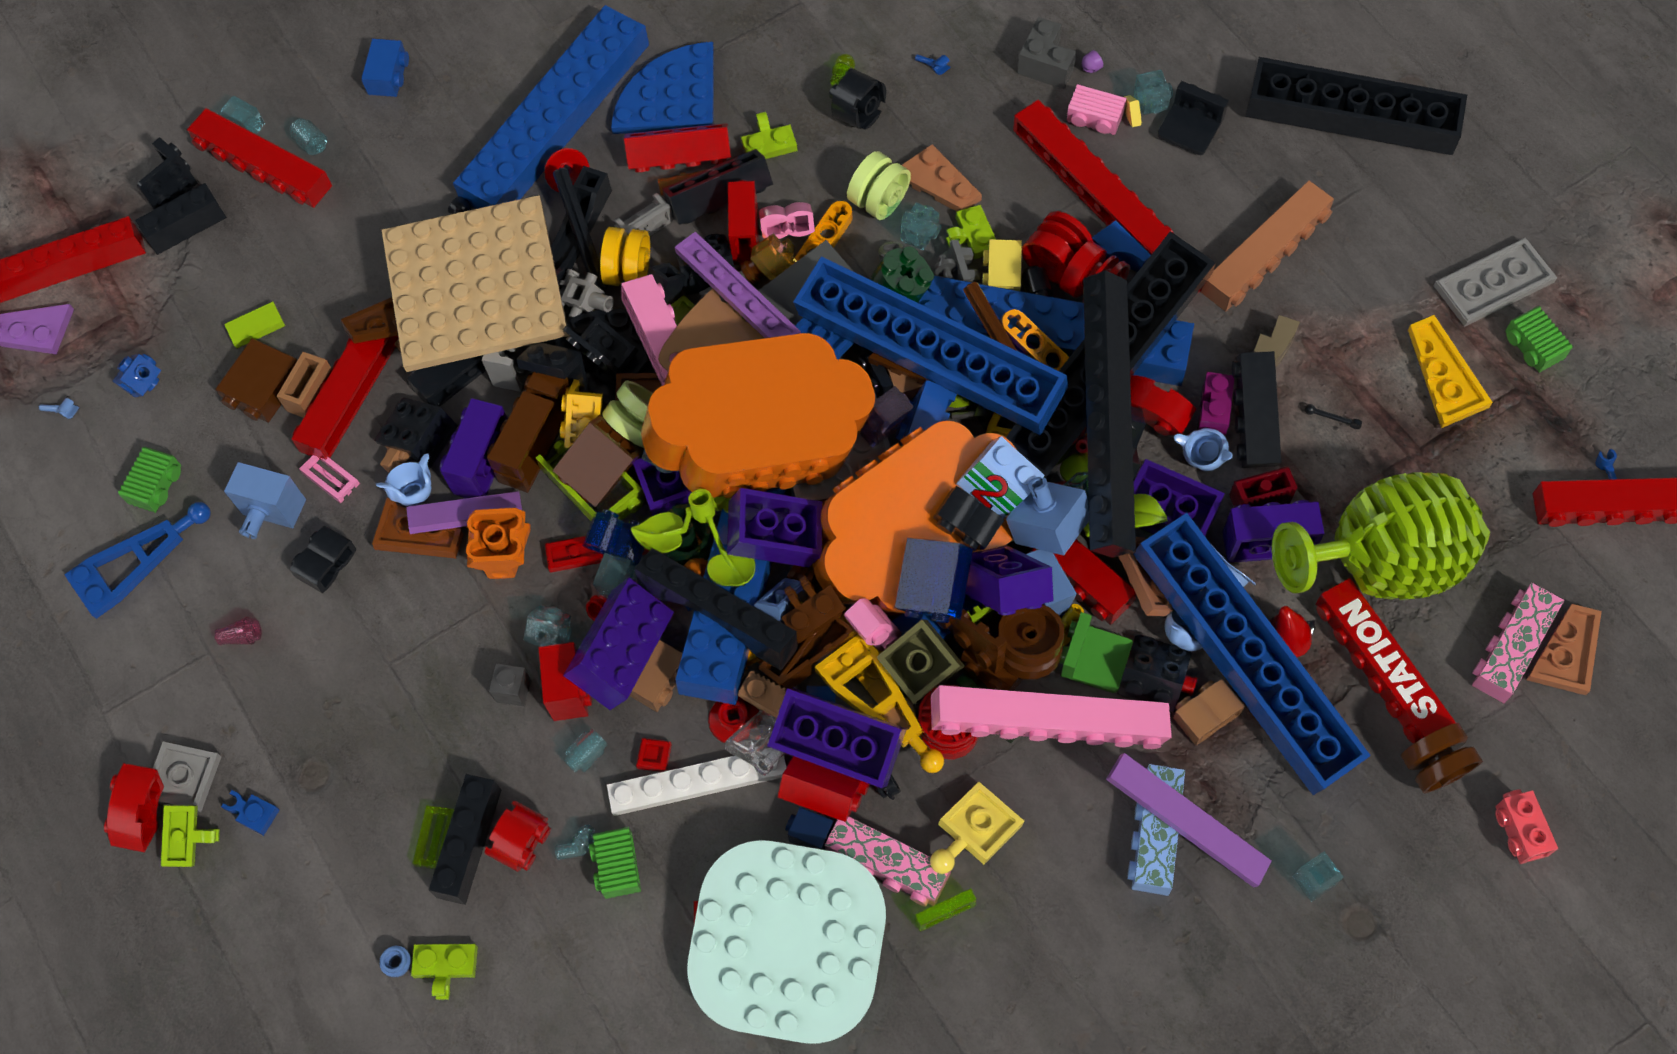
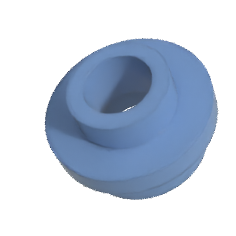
(387, 957)

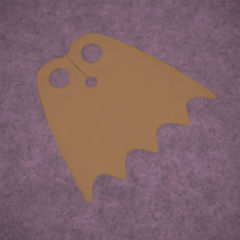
(707, 325)

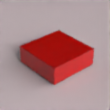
(653, 755)

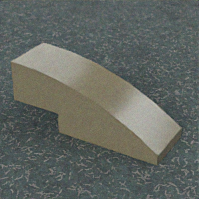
(1280, 340)

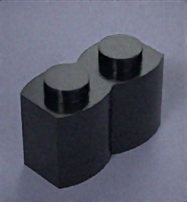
(968, 519)
(322, 559)

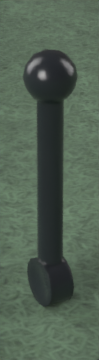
(1354, 423)

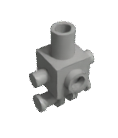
(583, 295)

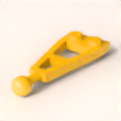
(850, 661)

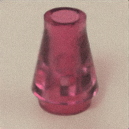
(240, 632)

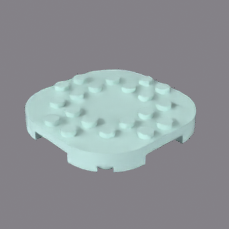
(786, 942)

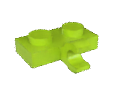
(770, 141)
(973, 230)
(181, 835)
(444, 963)

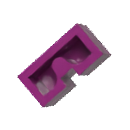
(1216, 402)

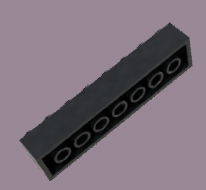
(1357, 105)

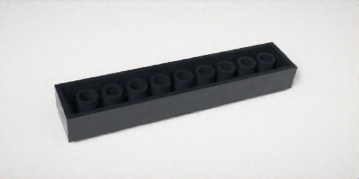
(1154, 303)

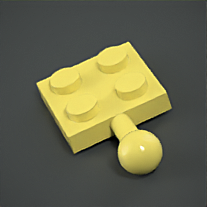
(979, 825)

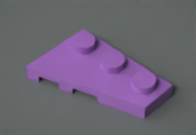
(35, 328)

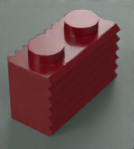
(1264, 488)

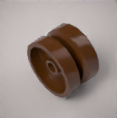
(1032, 642)
(1441, 758)

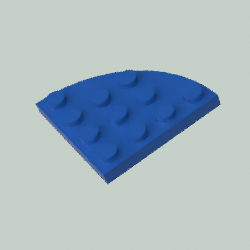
(669, 92)

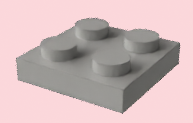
(185, 774)

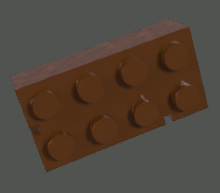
(528, 431)

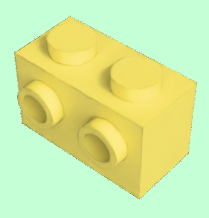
(1003, 264)

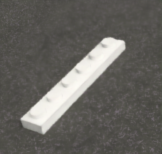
(687, 783)

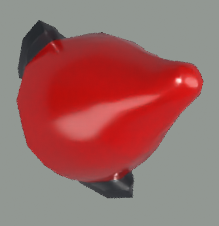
(1294, 630)

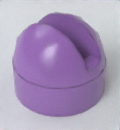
(1092, 62)

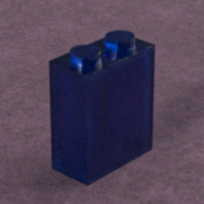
(933, 579)

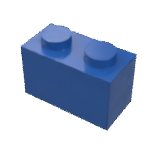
(385, 67)

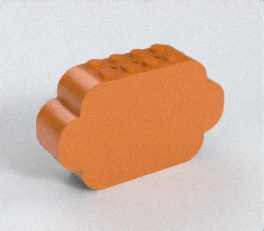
(757, 414)
(893, 501)

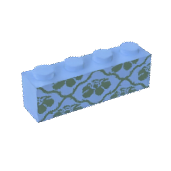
(1155, 842)

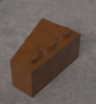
(810, 653)

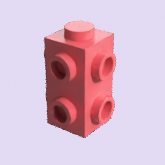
(1525, 826)

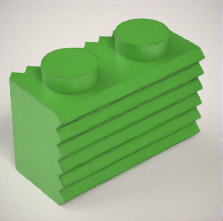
(1538, 339)
(150, 479)
(615, 863)

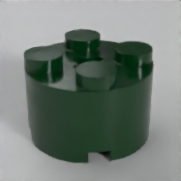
(904, 273)

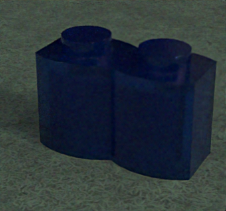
(613, 537)

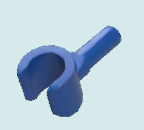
(939, 66)
(1607, 464)

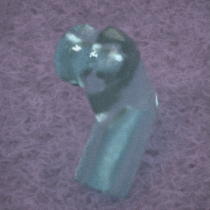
(579, 844)

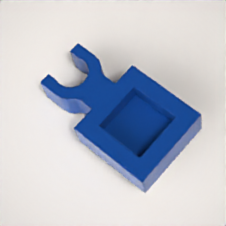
(254, 813)

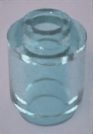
(308, 136)
(585, 751)

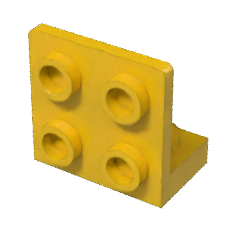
(579, 410)

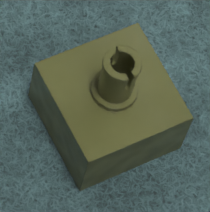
(920, 661)

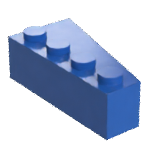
(928, 409)

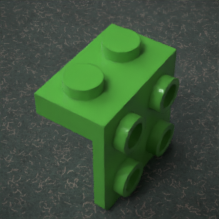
(1095, 655)

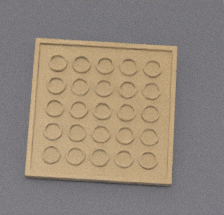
(473, 283)

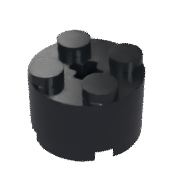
(857, 99)

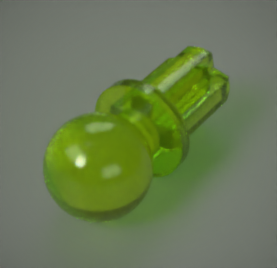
(841, 66)

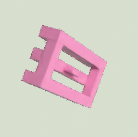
(344, 489)

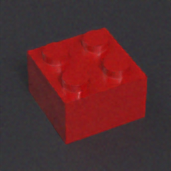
(560, 695)

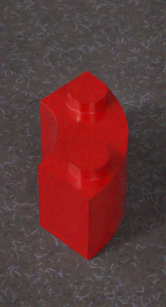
(1162, 410)
(133, 807)

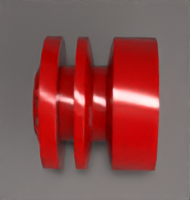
(1055, 243)
(1087, 262)
(949, 745)

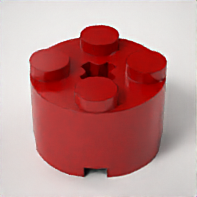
(517, 836)

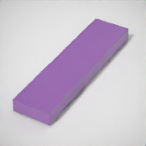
(456, 512)

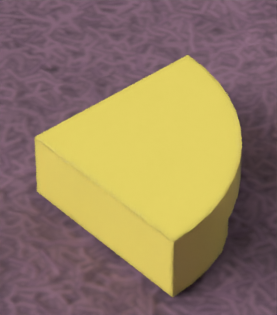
(1132, 111)

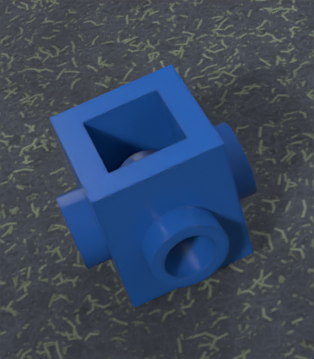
(137, 374)

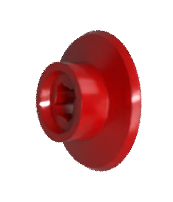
(562, 157)
(719, 721)

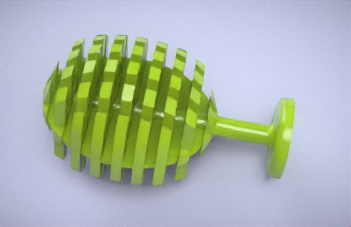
(1395, 538)

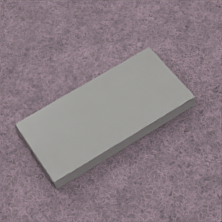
(1495, 281)

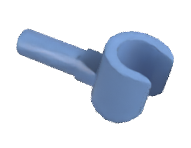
(66, 408)

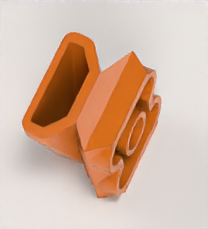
(497, 541)

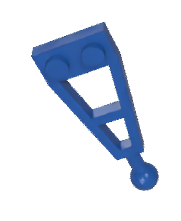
(95, 590)

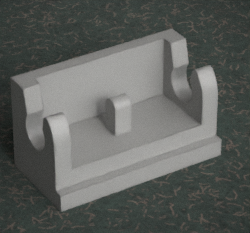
(650, 218)
(501, 371)

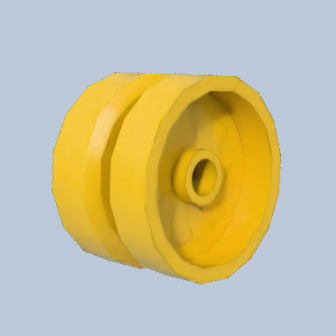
(624, 255)

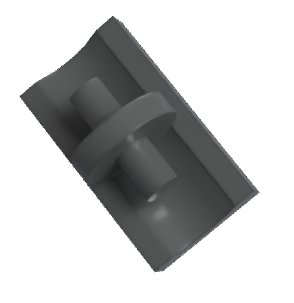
(954, 261)

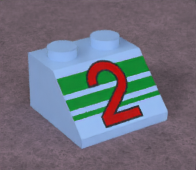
(999, 477)

